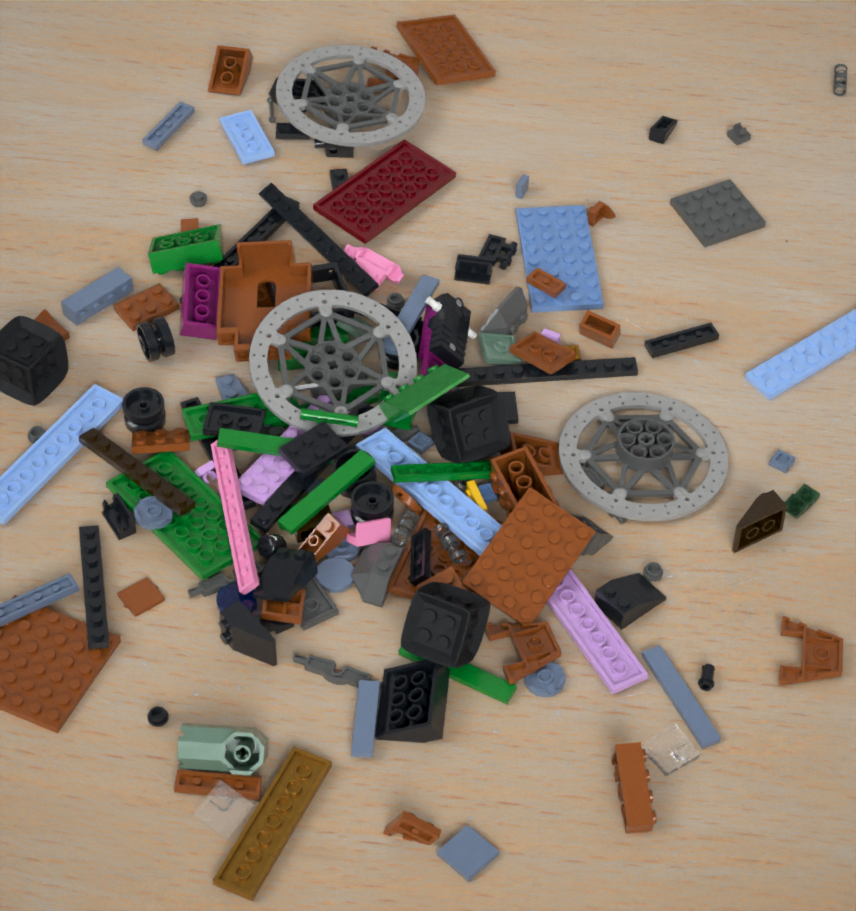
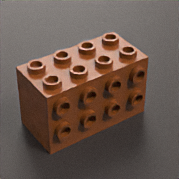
(513, 476)

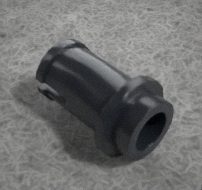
(706, 681)

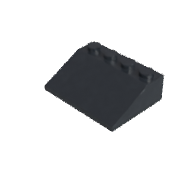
(413, 702)

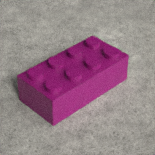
(199, 301)

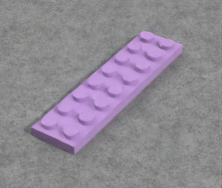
(271, 471)
(595, 635)

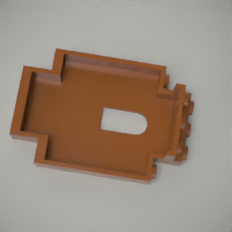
(238, 294)

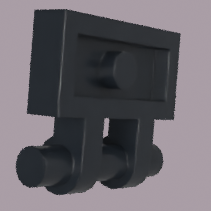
(494, 246)

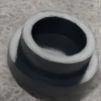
(158, 716)

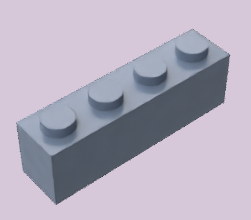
(97, 296)

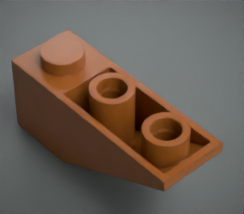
(325, 536)

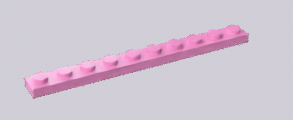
(235, 519)

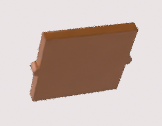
(141, 596)

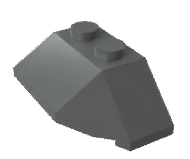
(508, 315)
(375, 571)

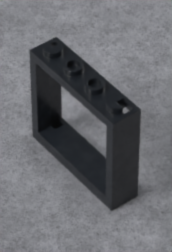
(321, 274)

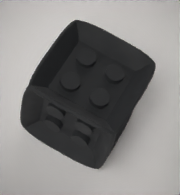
(31, 360)
(469, 424)
(445, 624)

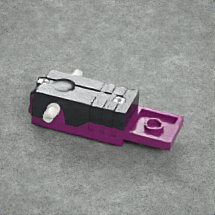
(444, 333)

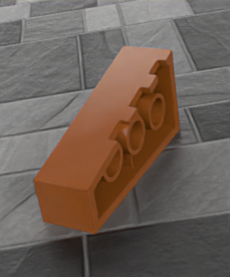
(633, 787)

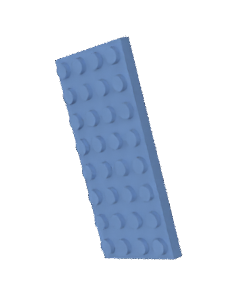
(561, 245)

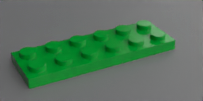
(195, 416)

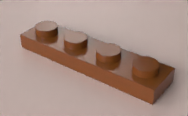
(203, 783)

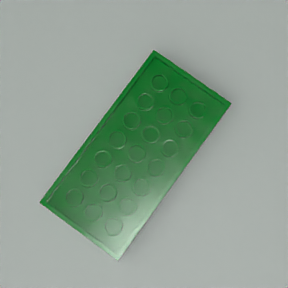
(197, 536)

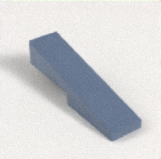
(365, 719)

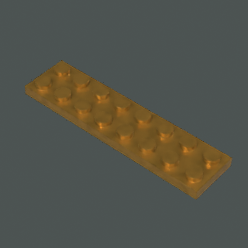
(272, 823)

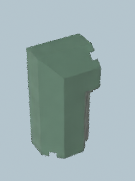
(222, 748)

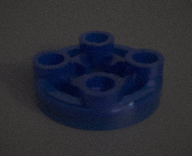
(230, 594)

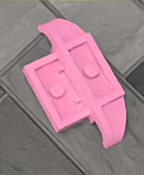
(375, 265)

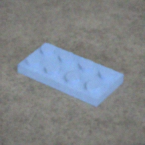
(247, 137)

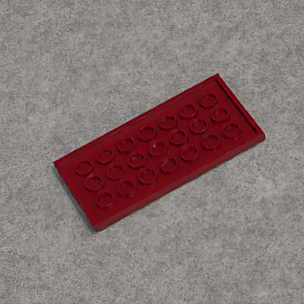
(384, 191)

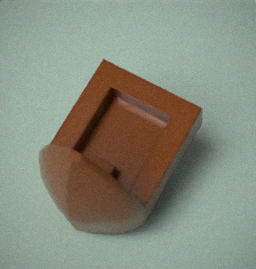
(599, 211)

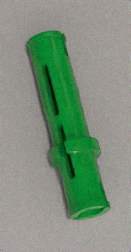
(329, 417)

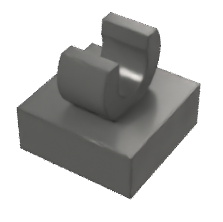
(738, 134)

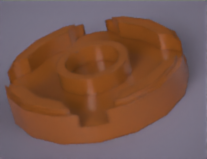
(406, 499)

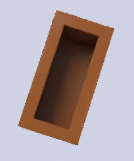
(600, 329)

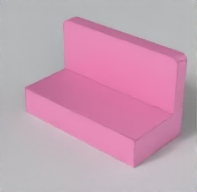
(370, 532)

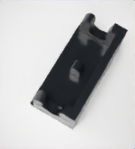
(473, 269)
(119, 517)

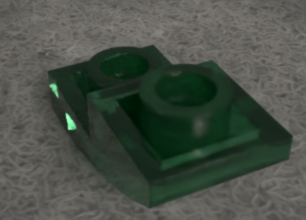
(800, 502)

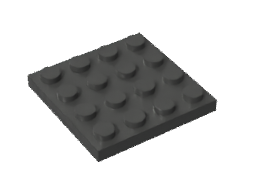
(717, 213)

